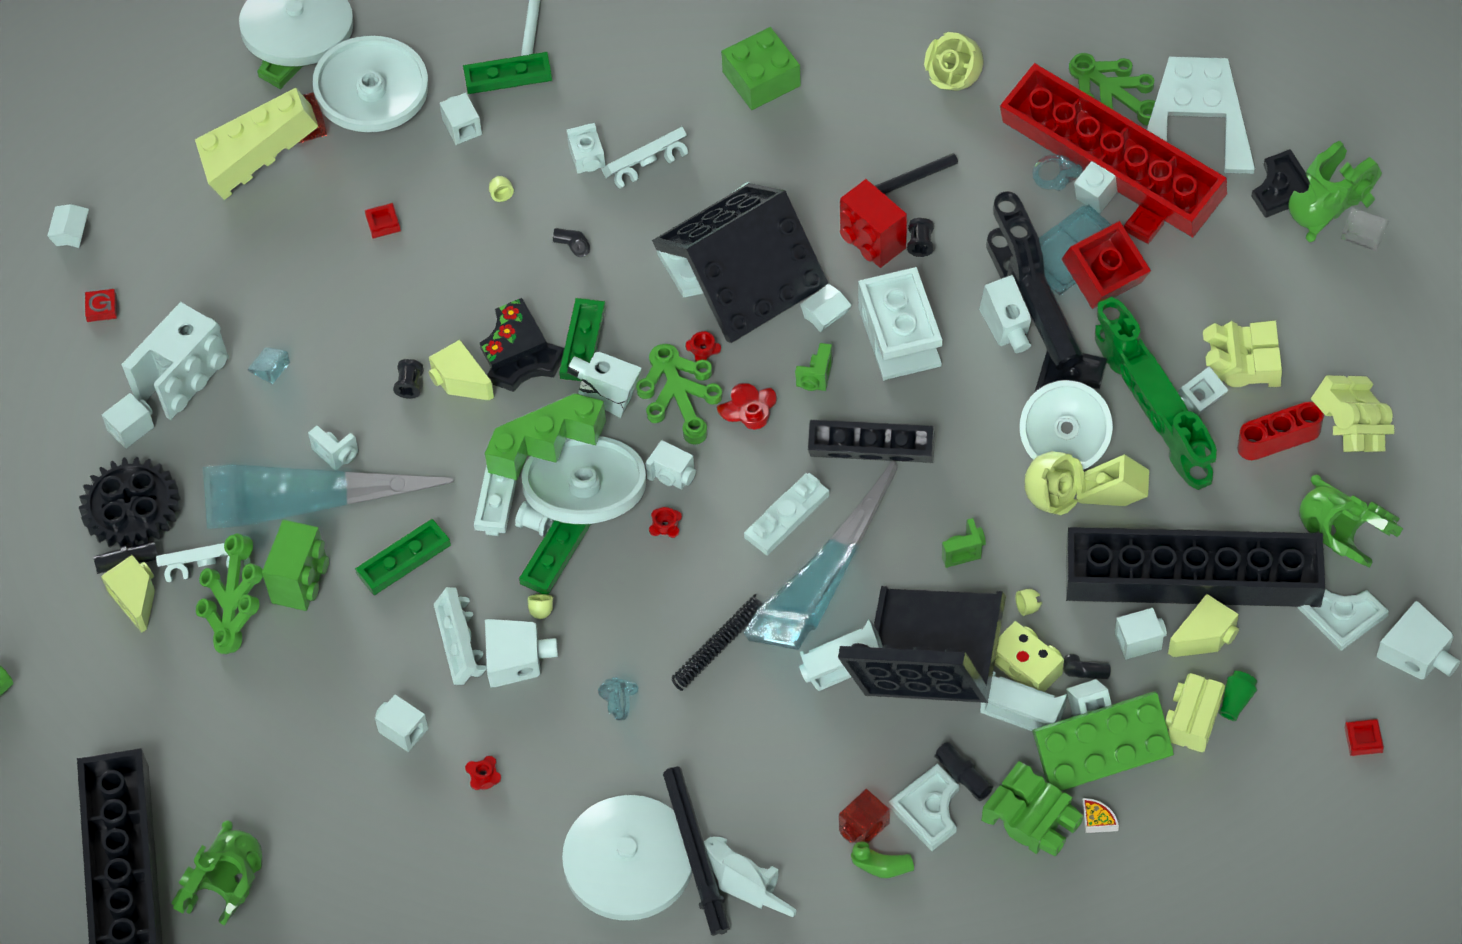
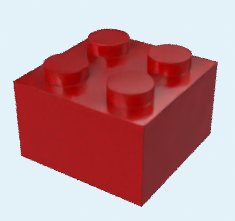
(873, 223)
(1106, 264)

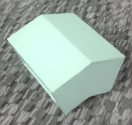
(67, 225)
(825, 307)

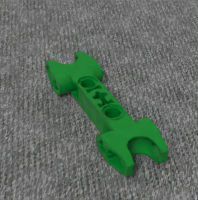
(1154, 392)

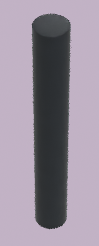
(917, 174)

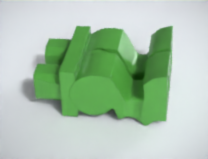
(1036, 815)

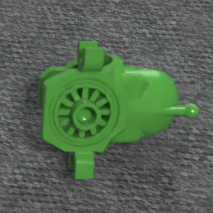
(1329, 199)
(1330, 507)
(216, 869)

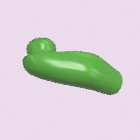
(878, 864)

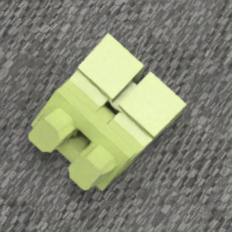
(1244, 353)
(1355, 412)

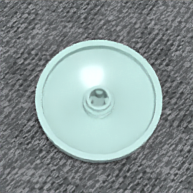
(294, 29)
(370, 83)
(586, 482)
(626, 858)

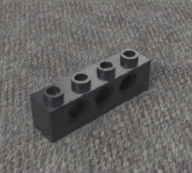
(871, 441)

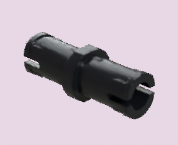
(142, 553)
(963, 771)

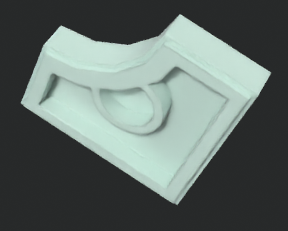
(1345, 617)
(926, 806)

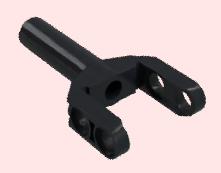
(1028, 271)

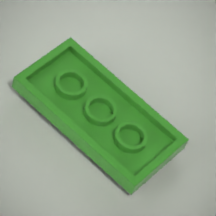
(1103, 742)

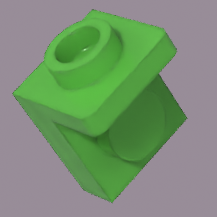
(818, 373)
(964, 548)

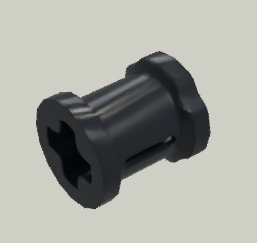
(920, 237)
(408, 378)

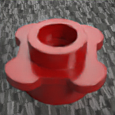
(703, 339)
(662, 515)
(485, 781)

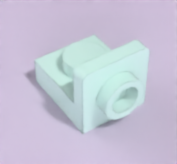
(330, 449)

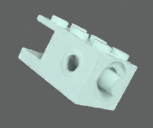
(899, 323)
(176, 359)

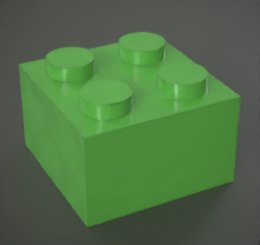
(761, 68)
(295, 565)

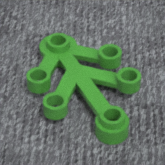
(1113, 85)
(677, 387)
(227, 630)

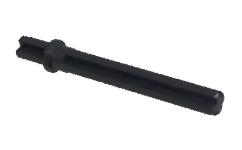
(694, 845)

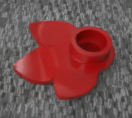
(748, 406)

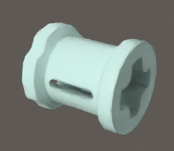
(532, 519)

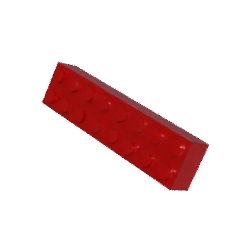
(1088, 131)

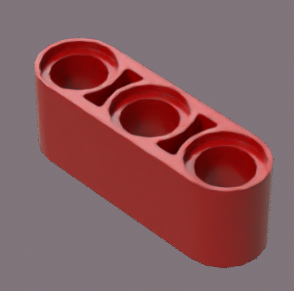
(1270, 440)

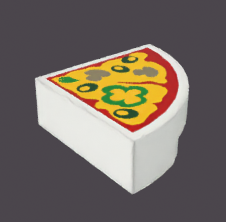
(1098, 817)

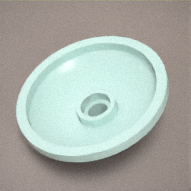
(1063, 403)

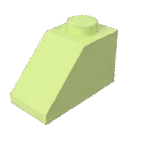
(459, 373)
(1115, 483)
(132, 590)
(1205, 629)

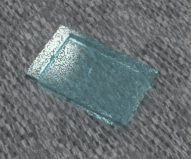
(1058, 240)

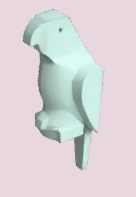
(744, 878)

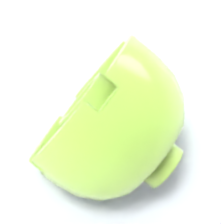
(953, 61)
(1054, 481)

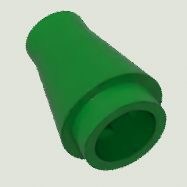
(1237, 694)

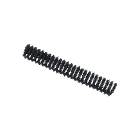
(718, 645)

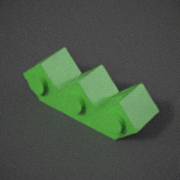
(544, 433)

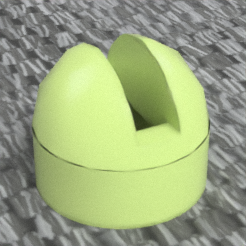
(500, 189)
(1027, 601)
(540, 605)

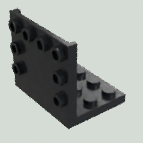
(747, 257)
(932, 646)

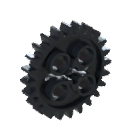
(129, 503)

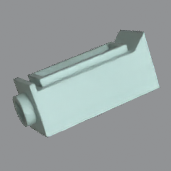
(822, 663)
(1022, 704)

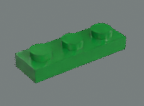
(507, 73)
(582, 333)
(403, 556)
(552, 556)

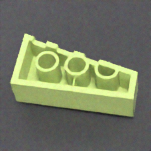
(254, 139)

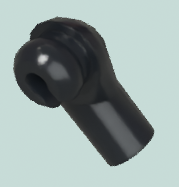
(575, 239)
(1075, 668)

